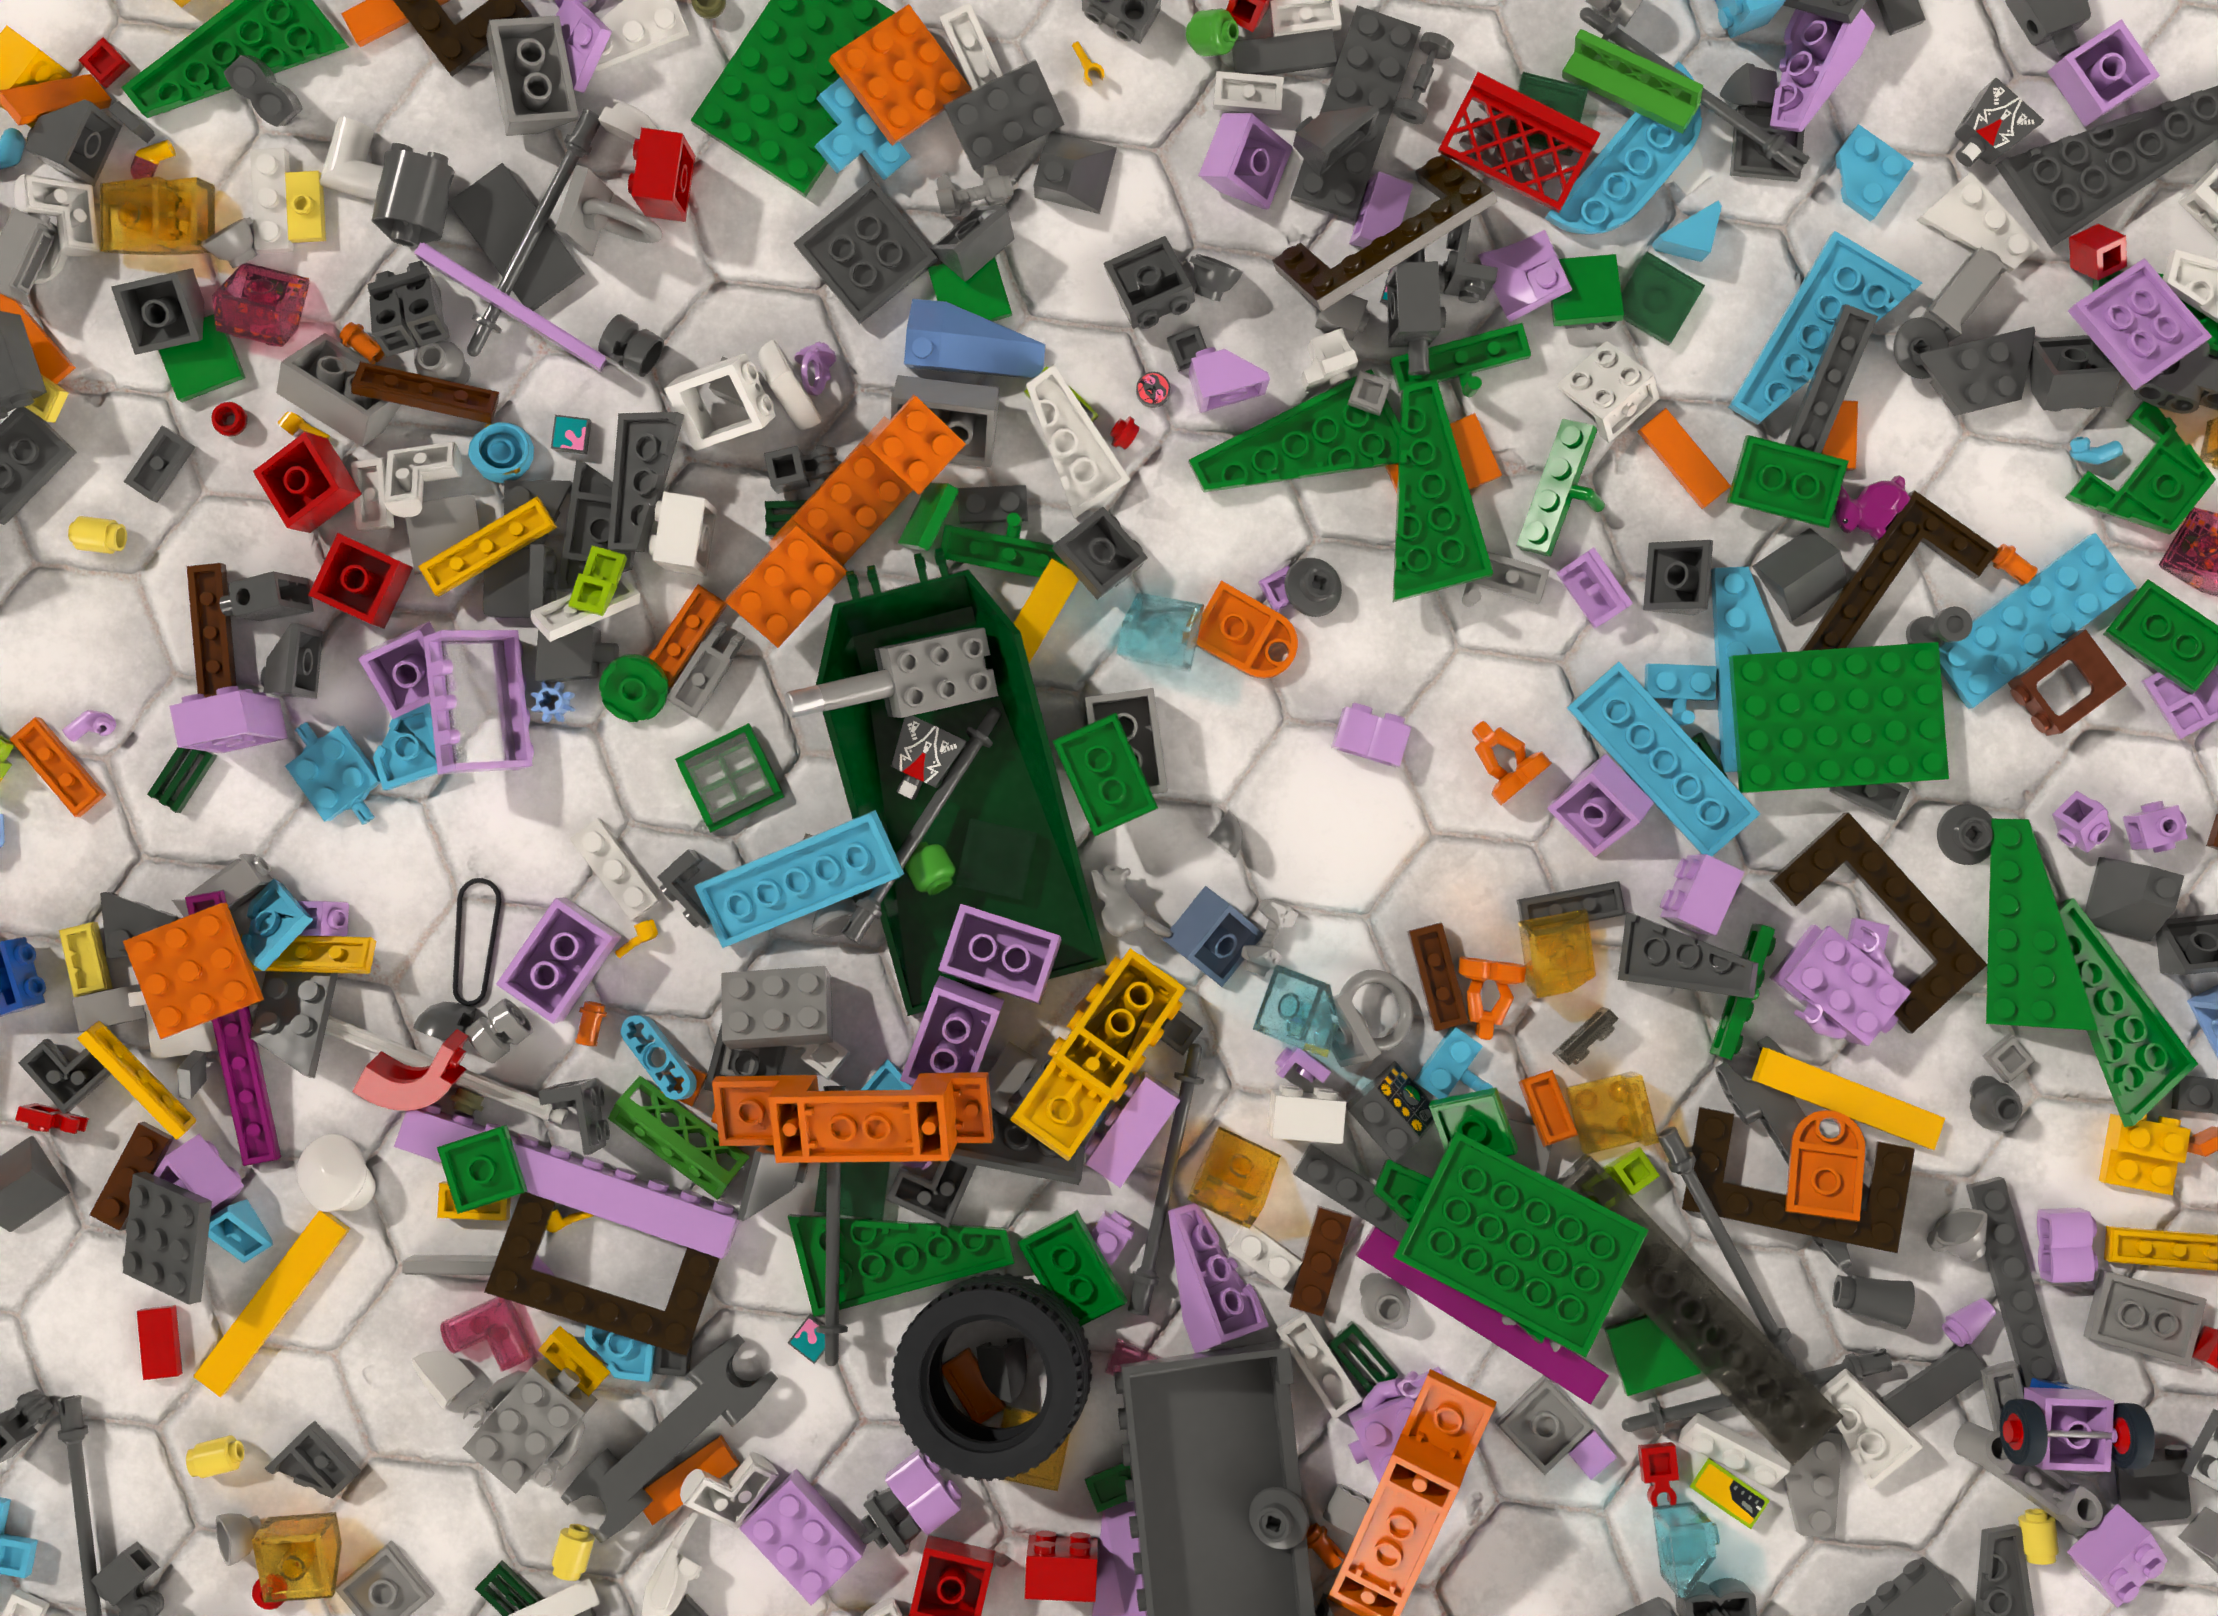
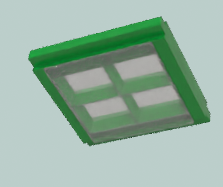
(730, 778)

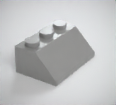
(531, 74)
(320, 383)
(963, 407)

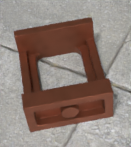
(2091, 663)

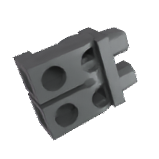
(404, 306)

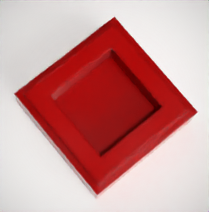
(104, 62)

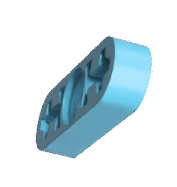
(636, 1044)

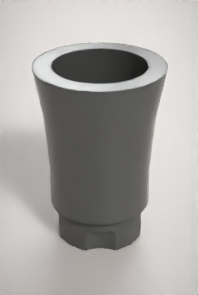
(1875, 1298)

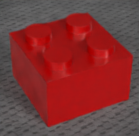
(662, 174)
(307, 482)
(360, 581)
(1061, 1567)
(952, 1579)

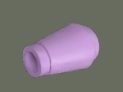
(1967, 1323)

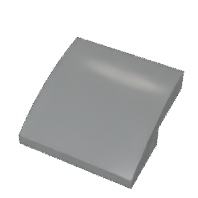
(440, 526)

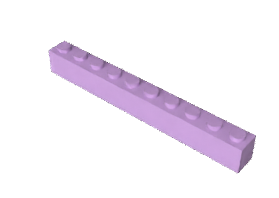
(587, 1184)

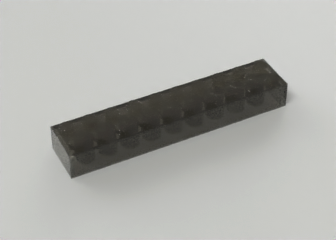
(1712, 1328)

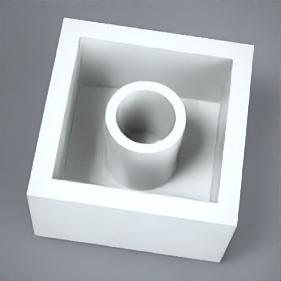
(683, 533)
(1306, 1114)

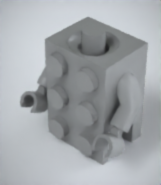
(529, 1424)

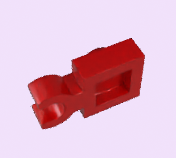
(44, 1117)
(1659, 1467)

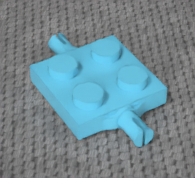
(334, 773)

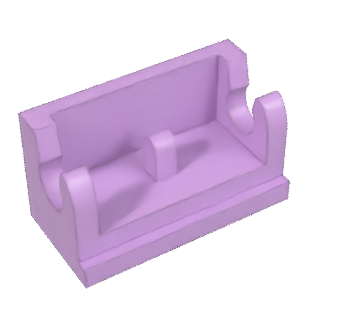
(1380, 208)
(1594, 588)

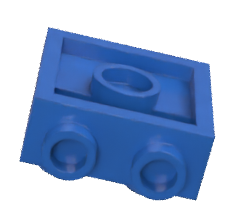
(18, 977)

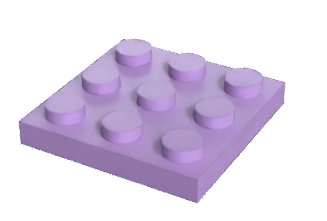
(2139, 324)

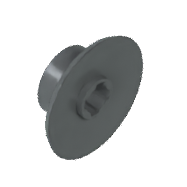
(1924, 335)
(1304, 596)
(1953, 839)
(1287, 1507)

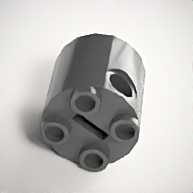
(412, 196)

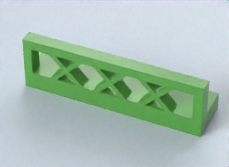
(1629, 81)
(667, 1142)

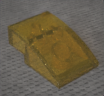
(156, 216)

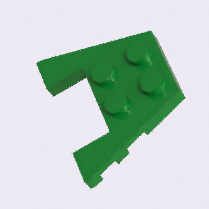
(2160, 487)

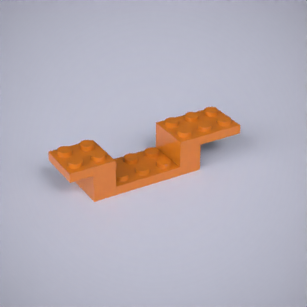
(841, 516)
(857, 1123)
(1412, 1498)

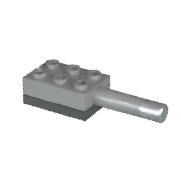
(910, 678)

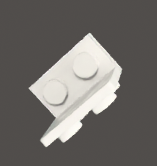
(1611, 389)
(197, 1038)

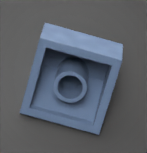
(1213, 936)

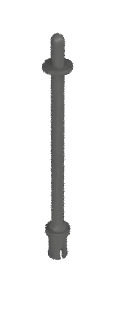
(1773, 145)
(577, 146)
(870, 906)
(1682, 1163)
(1146, 1277)
(832, 1327)
(1858, 1365)
(72, 1434)

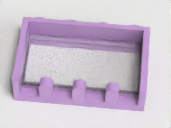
(478, 700)

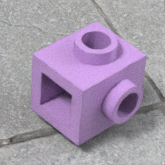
(2082, 822)
(2156, 827)

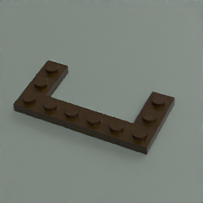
(459, 43)
(1460, 199)
(1916, 523)
(1850, 844)
(1878, 1224)
(517, 1282)

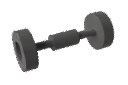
(1436, 47)
(1949, 625)

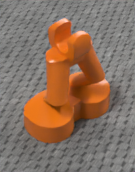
(1526, 768)
(1498, 971)

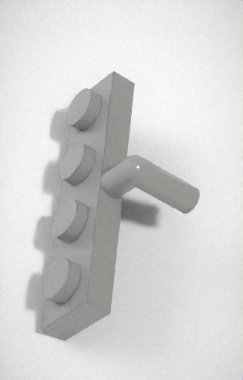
(1509, 578)

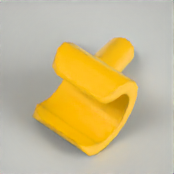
(1087, 64)
(292, 422)
(645, 930)
(558, 1222)

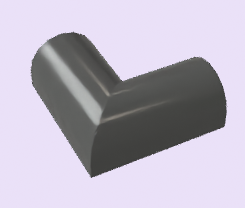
(63, 1080)
(932, 1198)

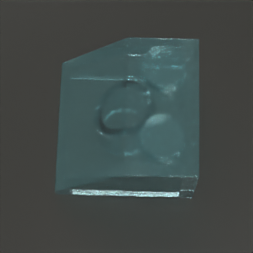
(1160, 632)
(1298, 1011)
(1684, 1544)

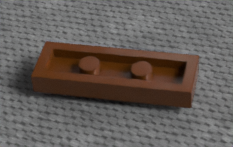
(1437, 976)
(141, 1154)
(1320, 1261)

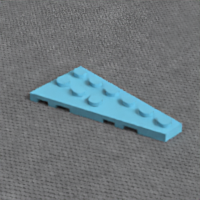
(1838, 277)
(1739, 629)

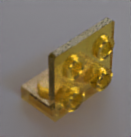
(1612, 1112)

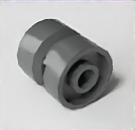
(625, 342)

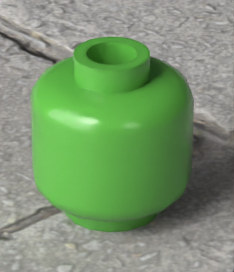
(1212, 32)
(930, 868)

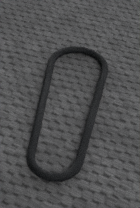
(491, 943)

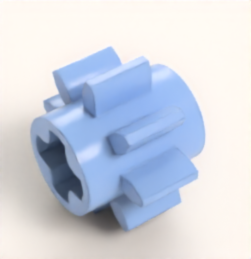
(544, 698)

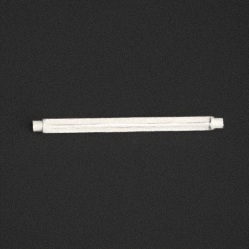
(468, 1080)

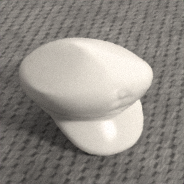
(335, 1175)

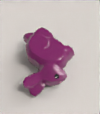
(1872, 508)

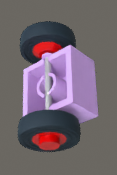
(2075, 1431)

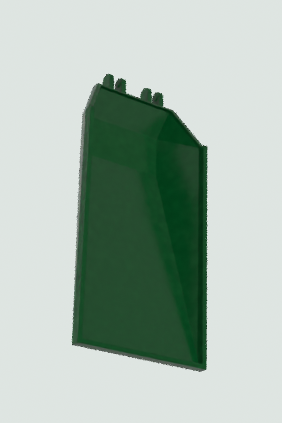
(1003, 785)

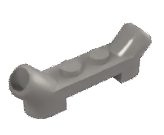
(2066, 1502)

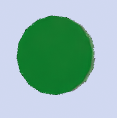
(633, 688)

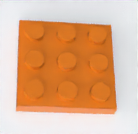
(899, 74)
(193, 970)

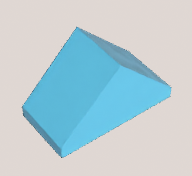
(1691, 237)
(239, 1231)

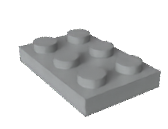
(2145, 1317)

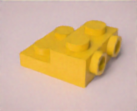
(2144, 1153)

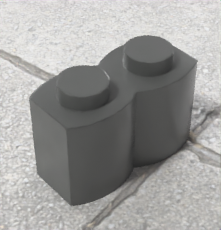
(257, 82)
(1718, 1598)

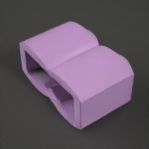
(1371, 736)
(2066, 1245)
(924, 1491)

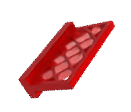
(1525, 113)

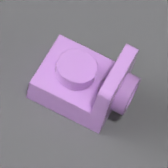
(327, 917)
(1308, 1065)
(1112, 1234)

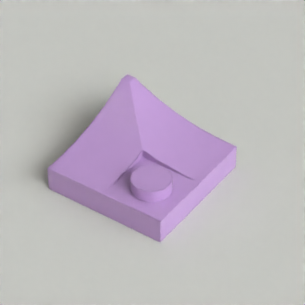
(583, 39)
(1526, 275)
(2181, 709)

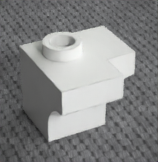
(1330, 360)

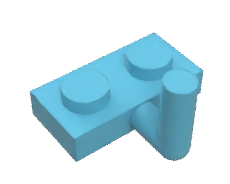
(1681, 684)
(1450, 1064)

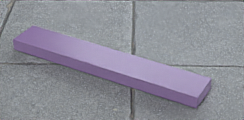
(510, 306)

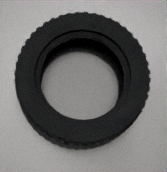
(941, 1427)

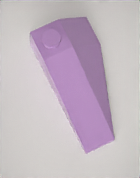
(1814, 64)
(1211, 1293)
(1115, 1569)

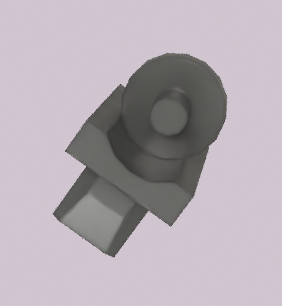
(898, 1533)

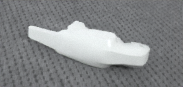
(670, 1577)

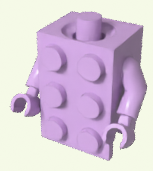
(1841, 987)
(1382, 1418)

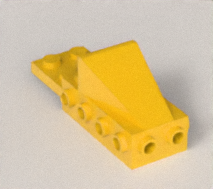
(1099, 1052)

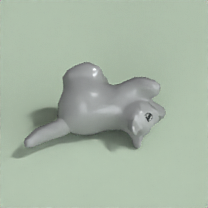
(1121, 910)

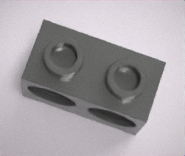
(1114, 15)

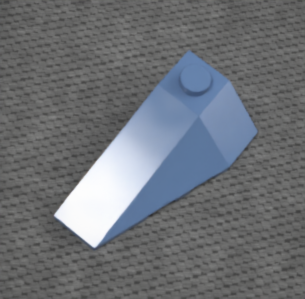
(962, 342)

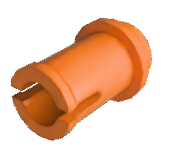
(355, 337)
(2014, 564)
(590, 1023)
(1324, 1546)

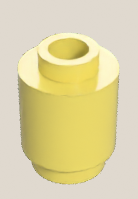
(97, 535)
(215, 1457)
(2039, 1536)
(572, 1552)

